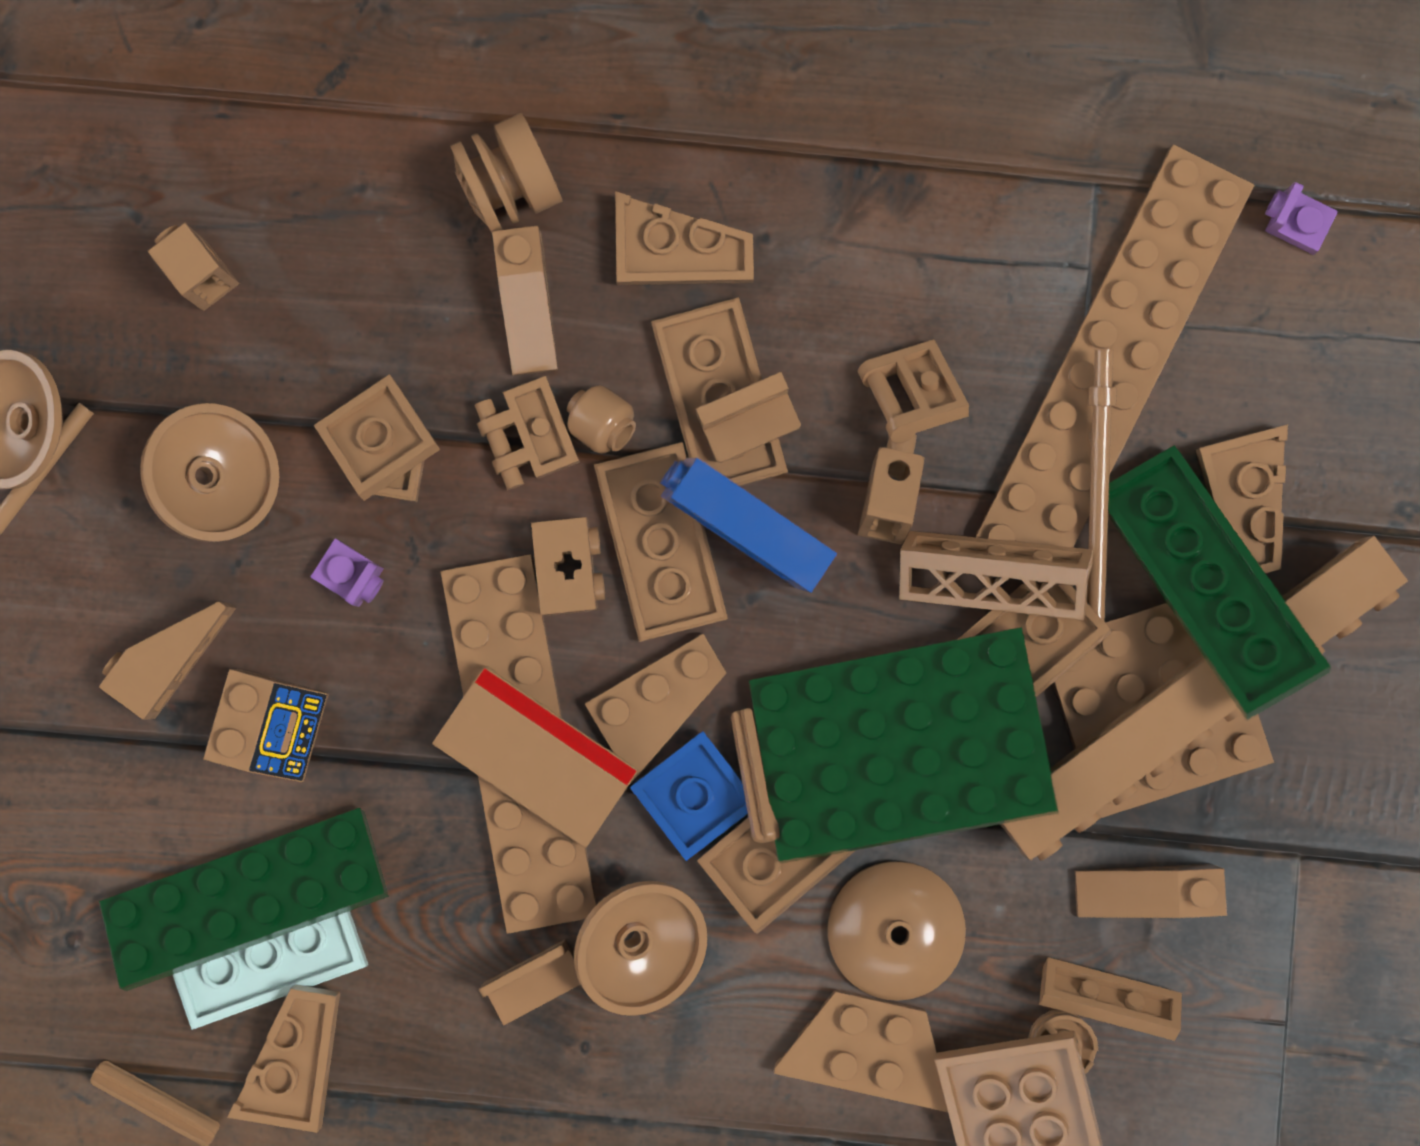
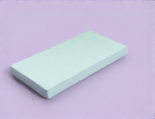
(270, 970)

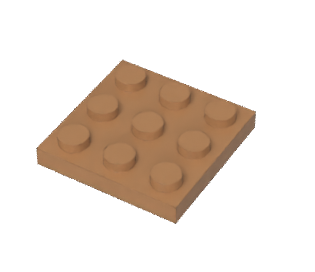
(1019, 1093)

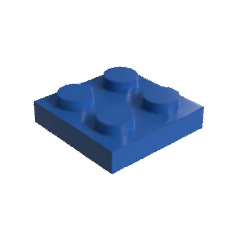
(693, 795)

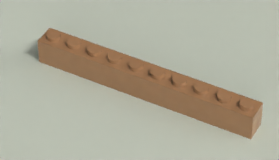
(1196, 700)

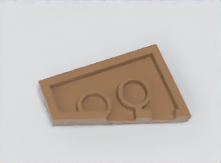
(677, 248)
(1247, 486)
(655, 702)
(293, 1067)

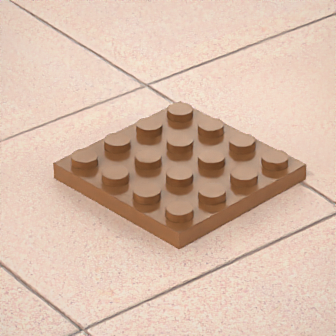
(1125, 669)

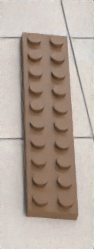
(1137, 317)
(750, 870)

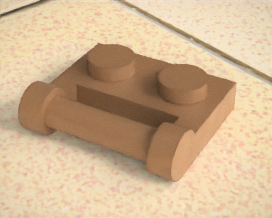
(927, 384)

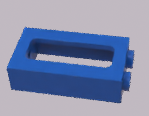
(746, 523)

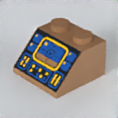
(265, 726)

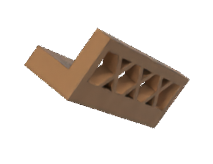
(996, 559)

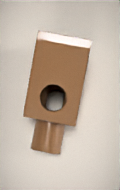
(888, 502)

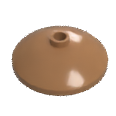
(28, 418)
(238, 467)
(875, 904)
(653, 964)

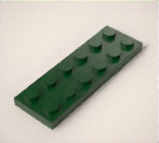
(1213, 584)
(242, 899)

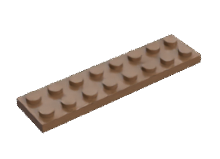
(499, 625)

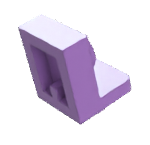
(1299, 219)
(349, 574)

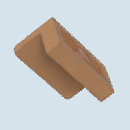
(748, 418)
(532, 982)

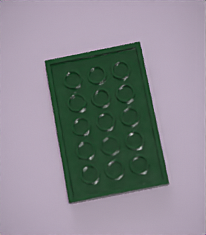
(903, 746)

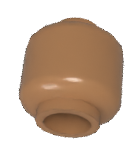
(600, 419)

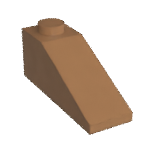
(525, 299)
(155, 667)
(1151, 892)

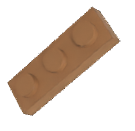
(1111, 999)

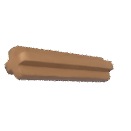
(760, 814)
(155, 1103)

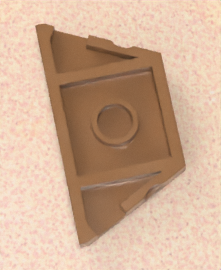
(868, 1050)

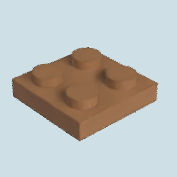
(376, 437)

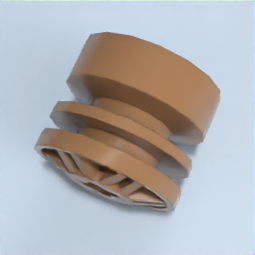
(506, 173)

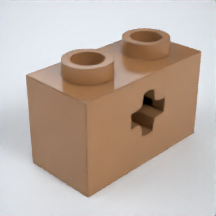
(192, 266)
(555, 591)

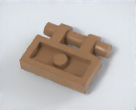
(540, 429)

